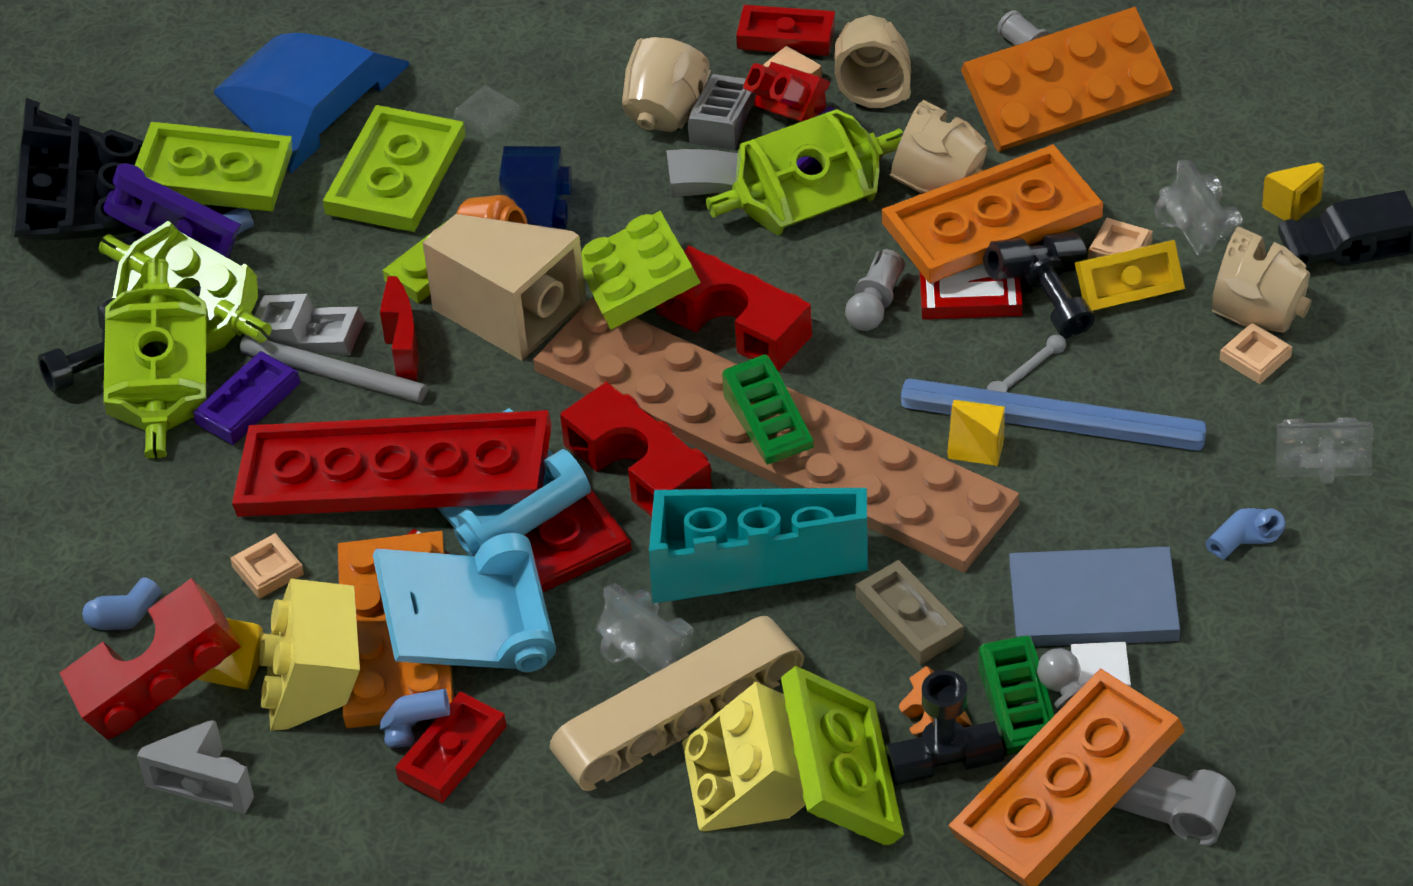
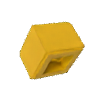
(1293, 191)
(976, 432)
(243, 664)

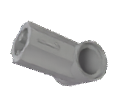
(1190, 804)

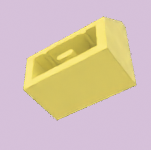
(309, 652)
(744, 763)

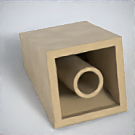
(505, 279)

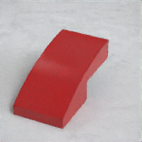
(400, 329)

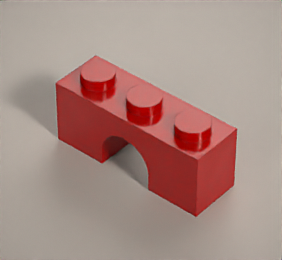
(767, 317)
(614, 427)
(186, 644)

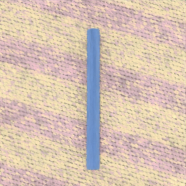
(1061, 414)

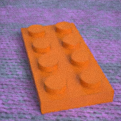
(1066, 79)
(1018, 199)
(380, 677)
(1066, 778)

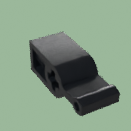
(1353, 231)

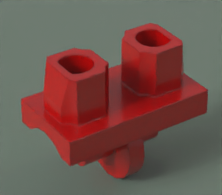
(787, 91)

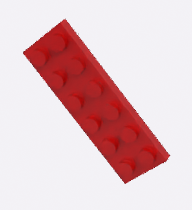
(392, 463)

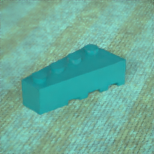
(753, 538)

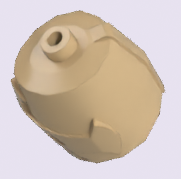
(872, 57)
(663, 83)
(937, 151)
(1260, 285)

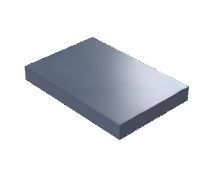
(1094, 596)

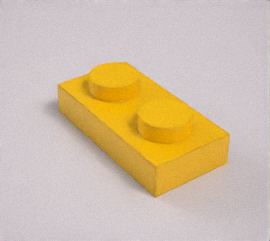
(1130, 275)

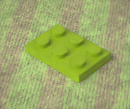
(216, 164)
(394, 168)
(636, 269)
(841, 756)

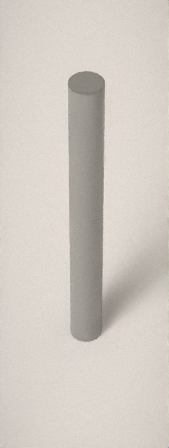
(337, 369)

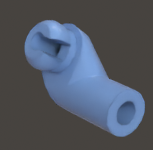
(1246, 527)

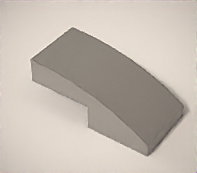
(700, 171)
(310, 328)

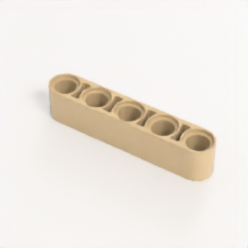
(672, 701)

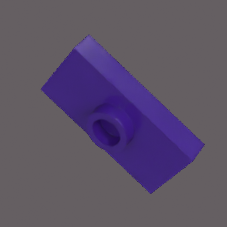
(246, 397)

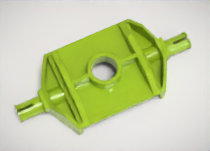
(781, 195)
(225, 285)
(159, 389)

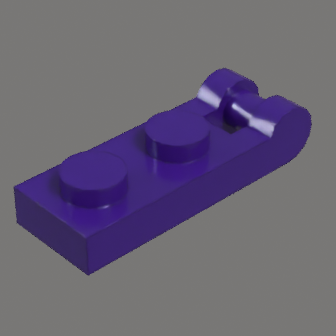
(165, 205)

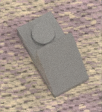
(191, 768)

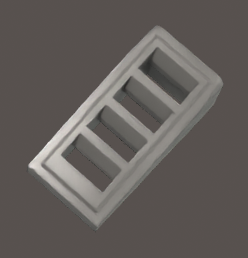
(720, 113)

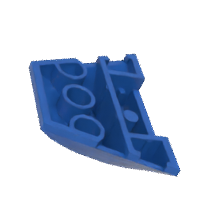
(303, 86)

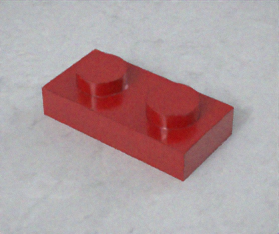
(776, 27)
(451, 747)

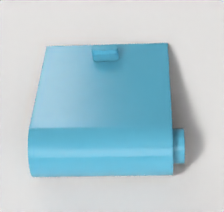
(562, 487)
(467, 607)

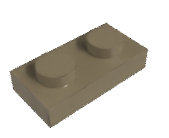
(909, 612)

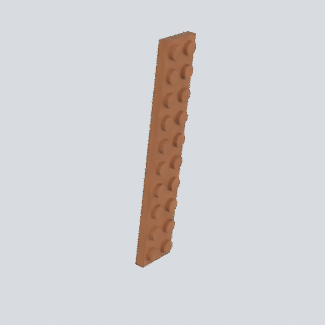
(909, 490)

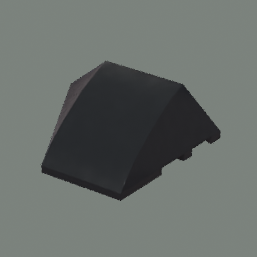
(67, 177)

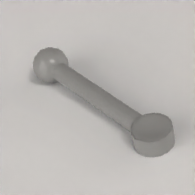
(1055, 344)

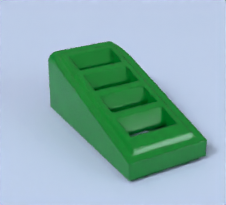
(756, 381)
(1009, 663)

